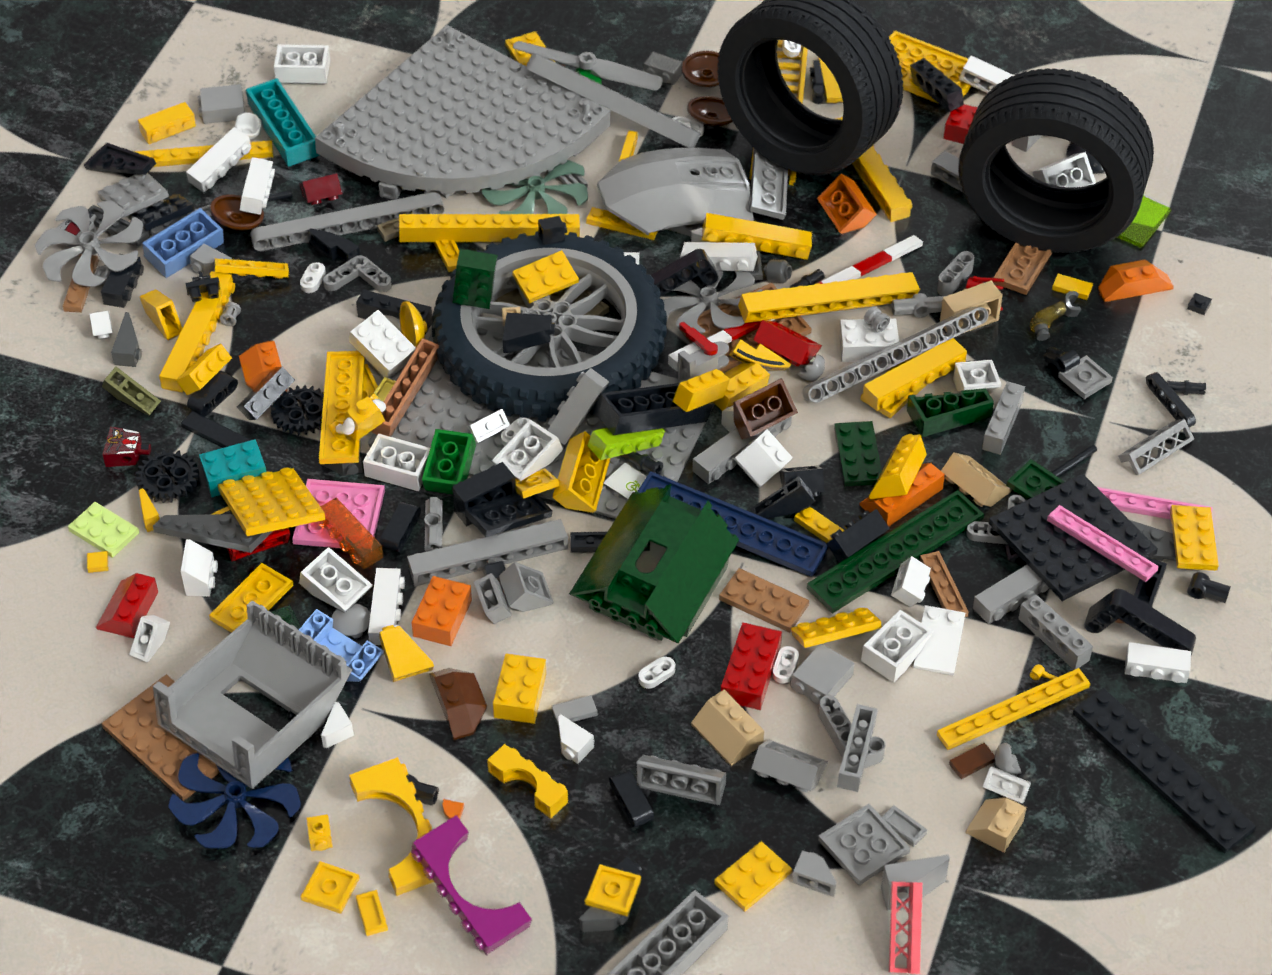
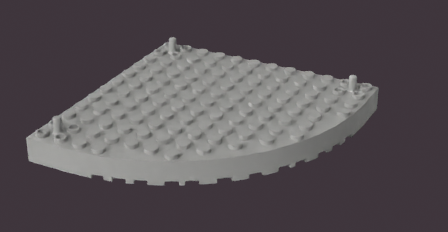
(461, 121)

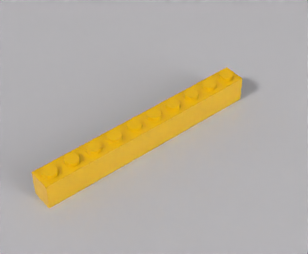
(475, 226)
(827, 297)

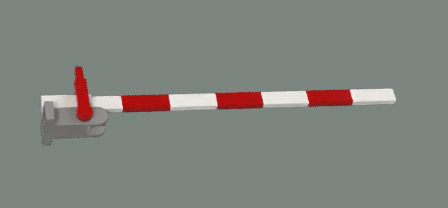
(709, 353)

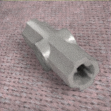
(919, 305)
(433, 523)

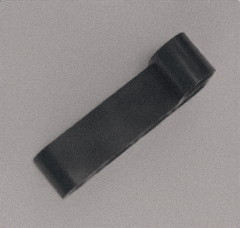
(679, 276)

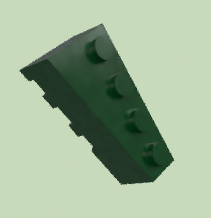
(948, 411)

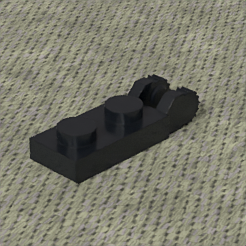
(817, 82)

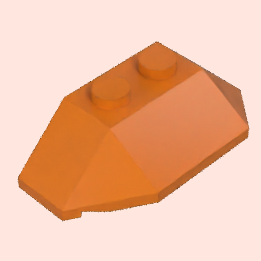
(1133, 280)
(259, 362)

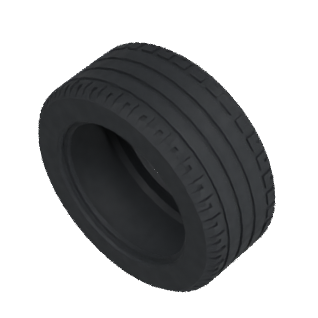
(1072, 109)
(768, 111)

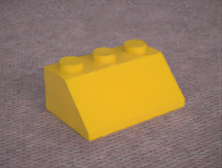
(743, 381)

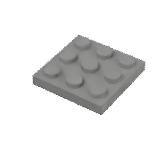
(134, 193)
(864, 844)

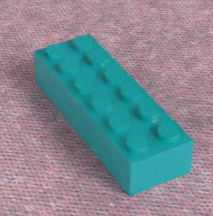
(282, 121)

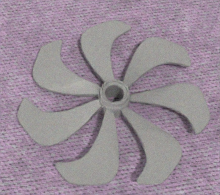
(88, 244)
(708, 299)

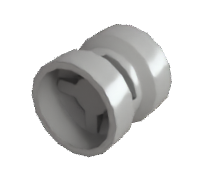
(877, 319)

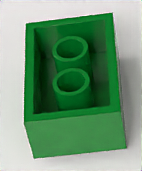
(448, 460)

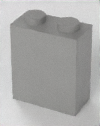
(221, 103)
(822, 674)

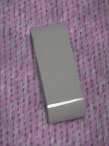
(955, 273)

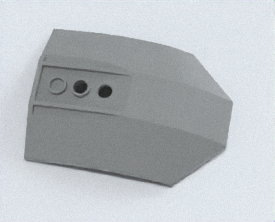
(660, 192)

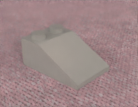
(928, 871)

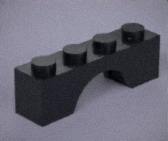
(371, 302)

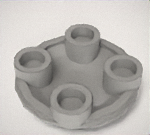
(353, 621)

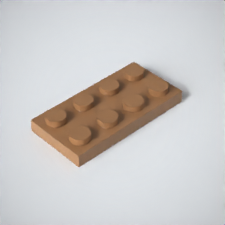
(1022, 267)
(764, 600)

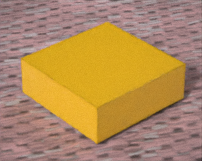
(97, 561)

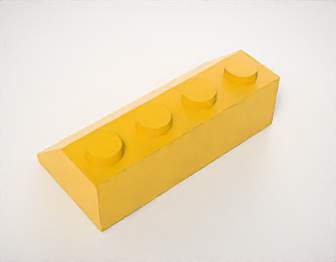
(900, 468)
(580, 476)

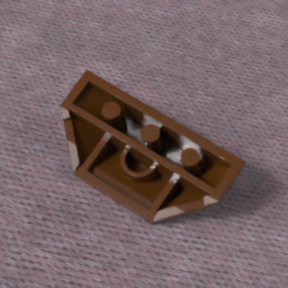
(460, 700)

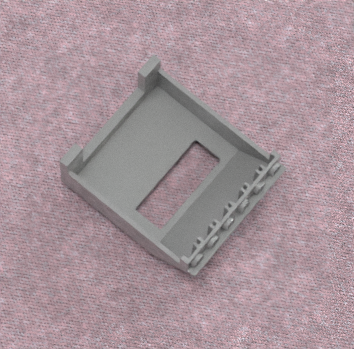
(276, 663)

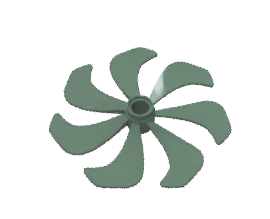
(536, 188)

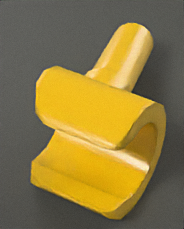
(1039, 671)

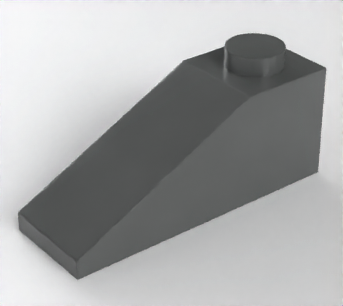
(126, 346)

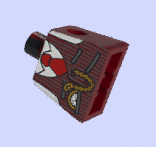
(124, 448)

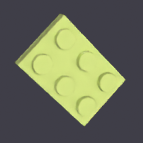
(103, 529)

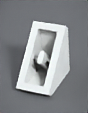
(337, 727)

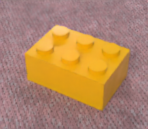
(519, 688)

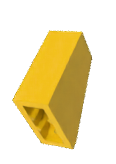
(162, 313)
(403, 654)

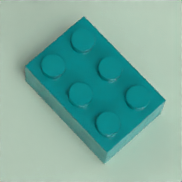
(231, 463)

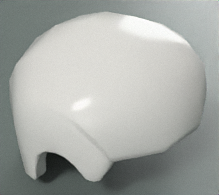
(249, 124)

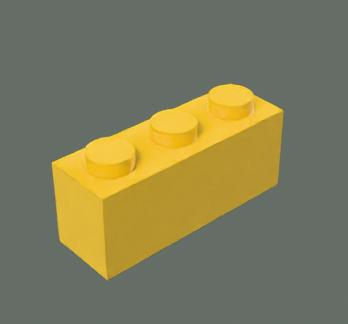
(166, 123)
(204, 369)
(701, 390)

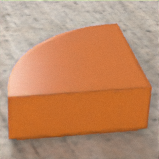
(452, 808)

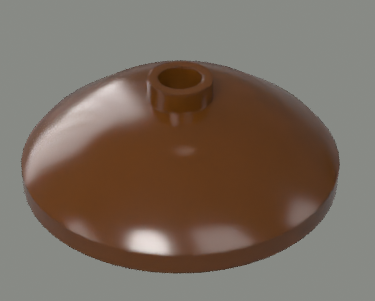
(701, 68)
(709, 111)
(227, 212)

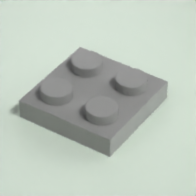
(1086, 377)

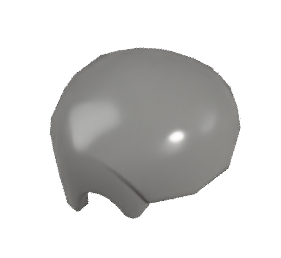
(814, 369)
(1006, 760)

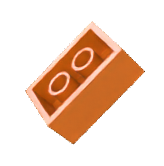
(441, 611)

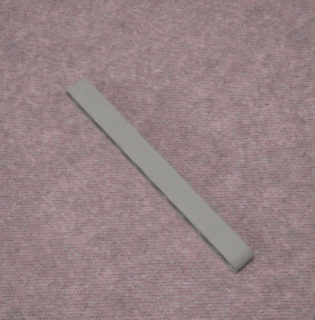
(613, 100)
(344, 221)
(886, 354)

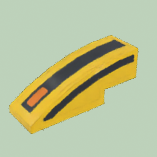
(760, 355)

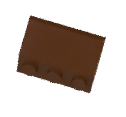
(763, 409)

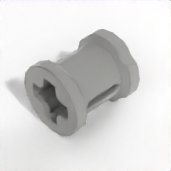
(229, 312)

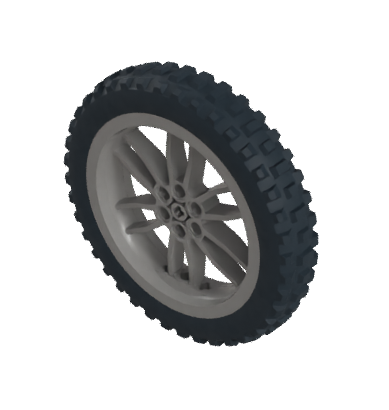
(538, 390)

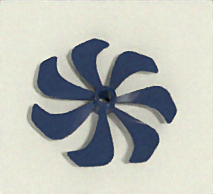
(226, 833)

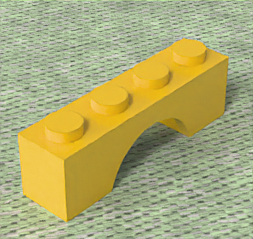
(508, 765)

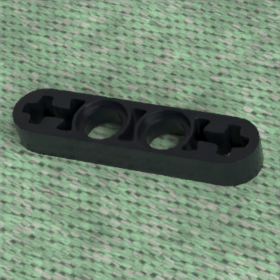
(1169, 398)

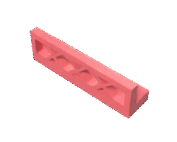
(914, 927)

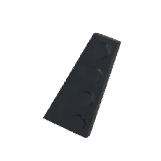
(120, 160)

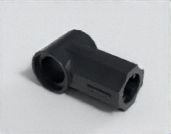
(1063, 360)
(1202, 586)
(424, 792)

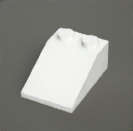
(529, 451)
(334, 581)
(895, 645)
(942, 648)

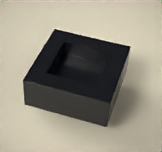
(1199, 304)

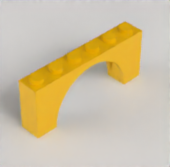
(390, 783)

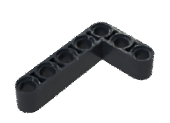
(1140, 616)

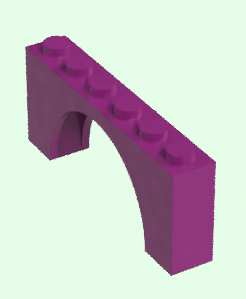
(488, 926)

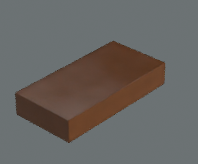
(972, 760)

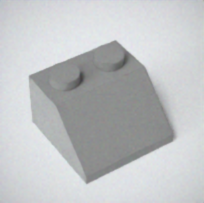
(525, 588)

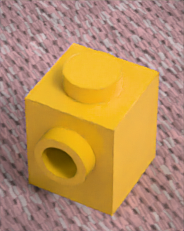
(319, 832)

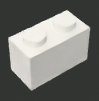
(911, 582)

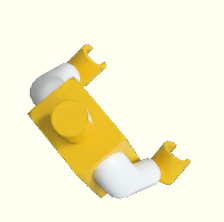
(361, 418)

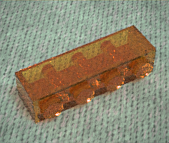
(350, 534)

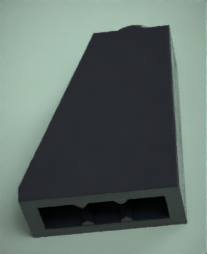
(526, 331)

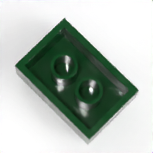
(474, 278)

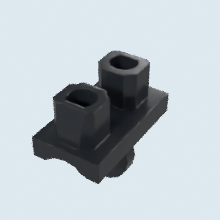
(203, 284)

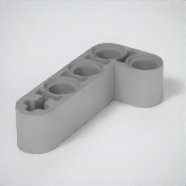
(841, 731)

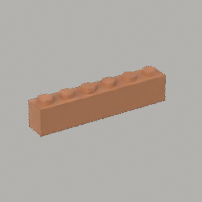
(407, 386)

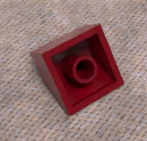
(321, 188)

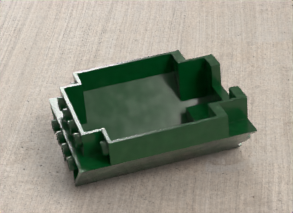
(680, 585)

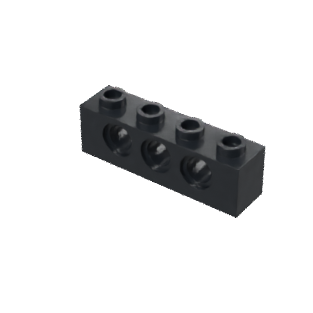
(936, 85)

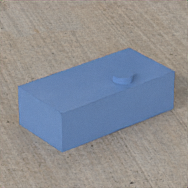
(172, 247)

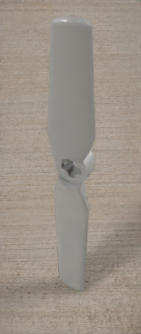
(598, 67)

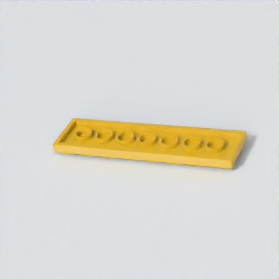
(341, 391)

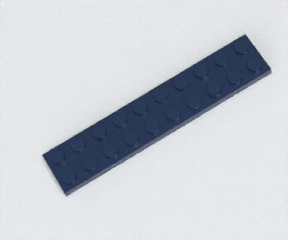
(754, 532)

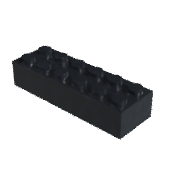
(646, 410)

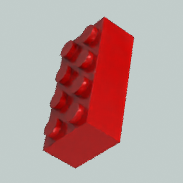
(752, 665)

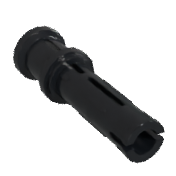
(644, 462)

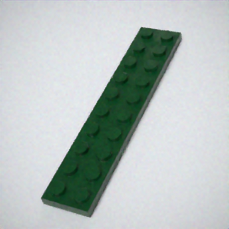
(883, 557)

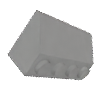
(681, 779)

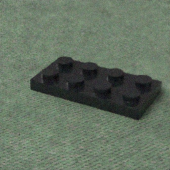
(507, 513)

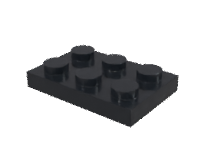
(164, 211)

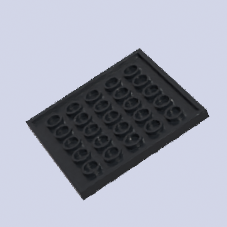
(1056, 556)

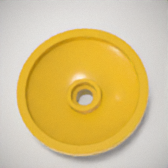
(411, 323)

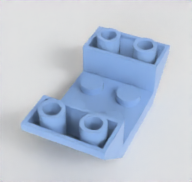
(357, 657)

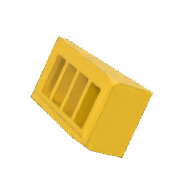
(149, 512)

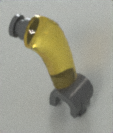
(1042, 319)

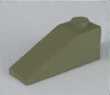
(130, 391)

